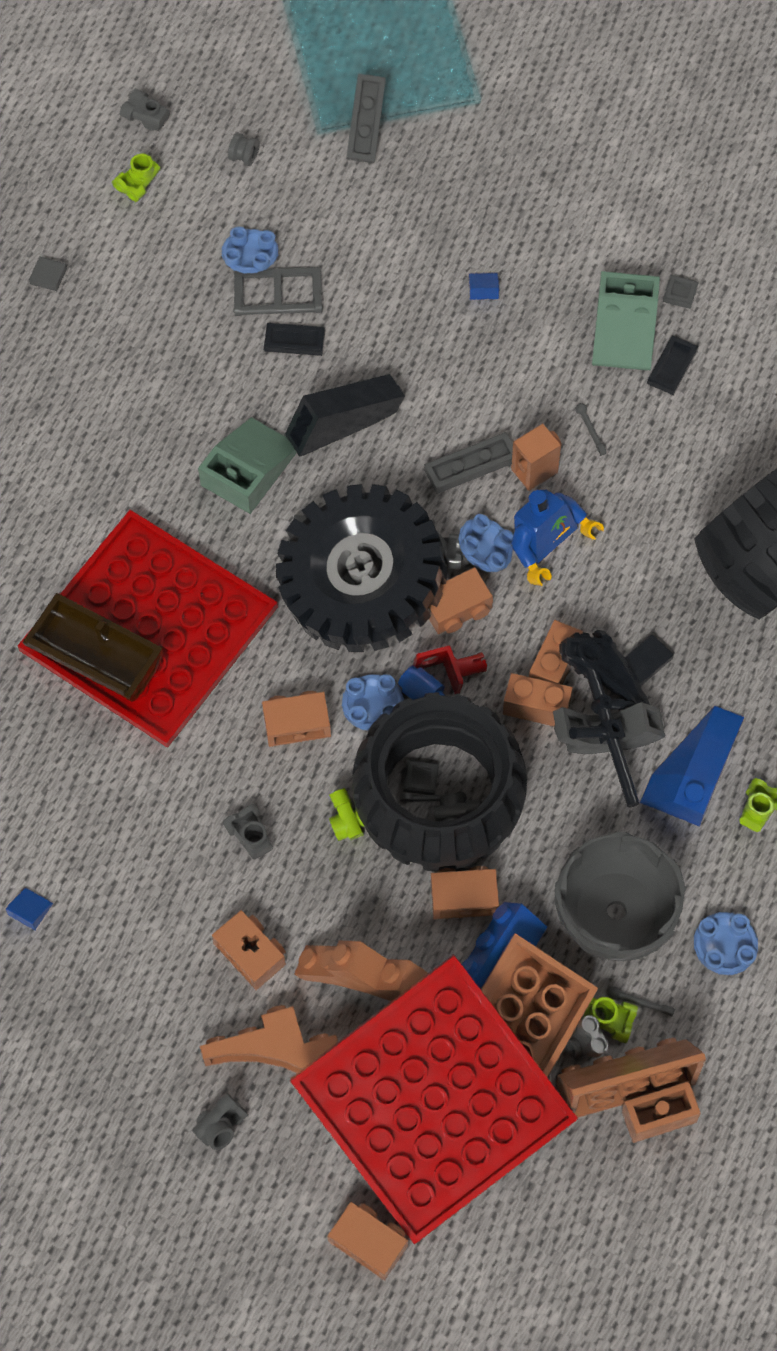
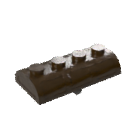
(95, 647)

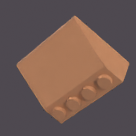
(537, 999)
(629, 1077)

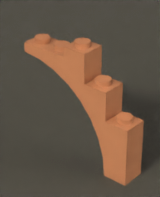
(358, 968)
(275, 1044)

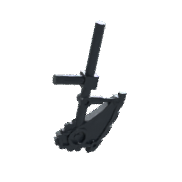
(607, 667)

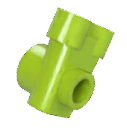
(137, 178)
(759, 805)
(347, 821)
(617, 1018)

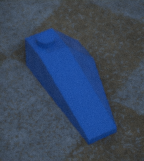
(691, 772)

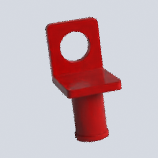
(454, 667)

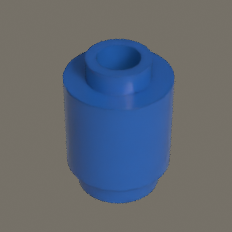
(417, 682)

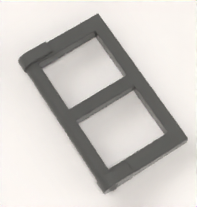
(278, 307)

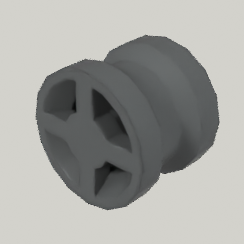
(243, 149)

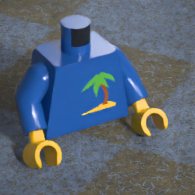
(545, 525)

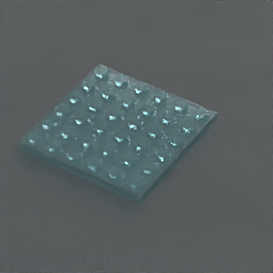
(405, 41)

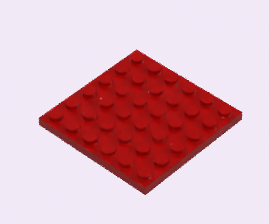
(175, 601)
(433, 1099)

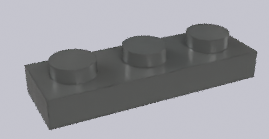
(365, 118)
(470, 463)

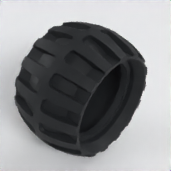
(742, 549)
(449, 723)

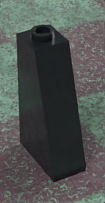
(342, 411)

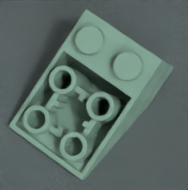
(625, 320)
(246, 464)

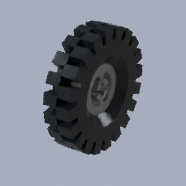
(345, 536)

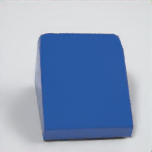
(483, 286)
(29, 908)

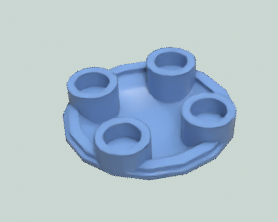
(249, 250)
(485, 544)
(369, 698)
(726, 943)

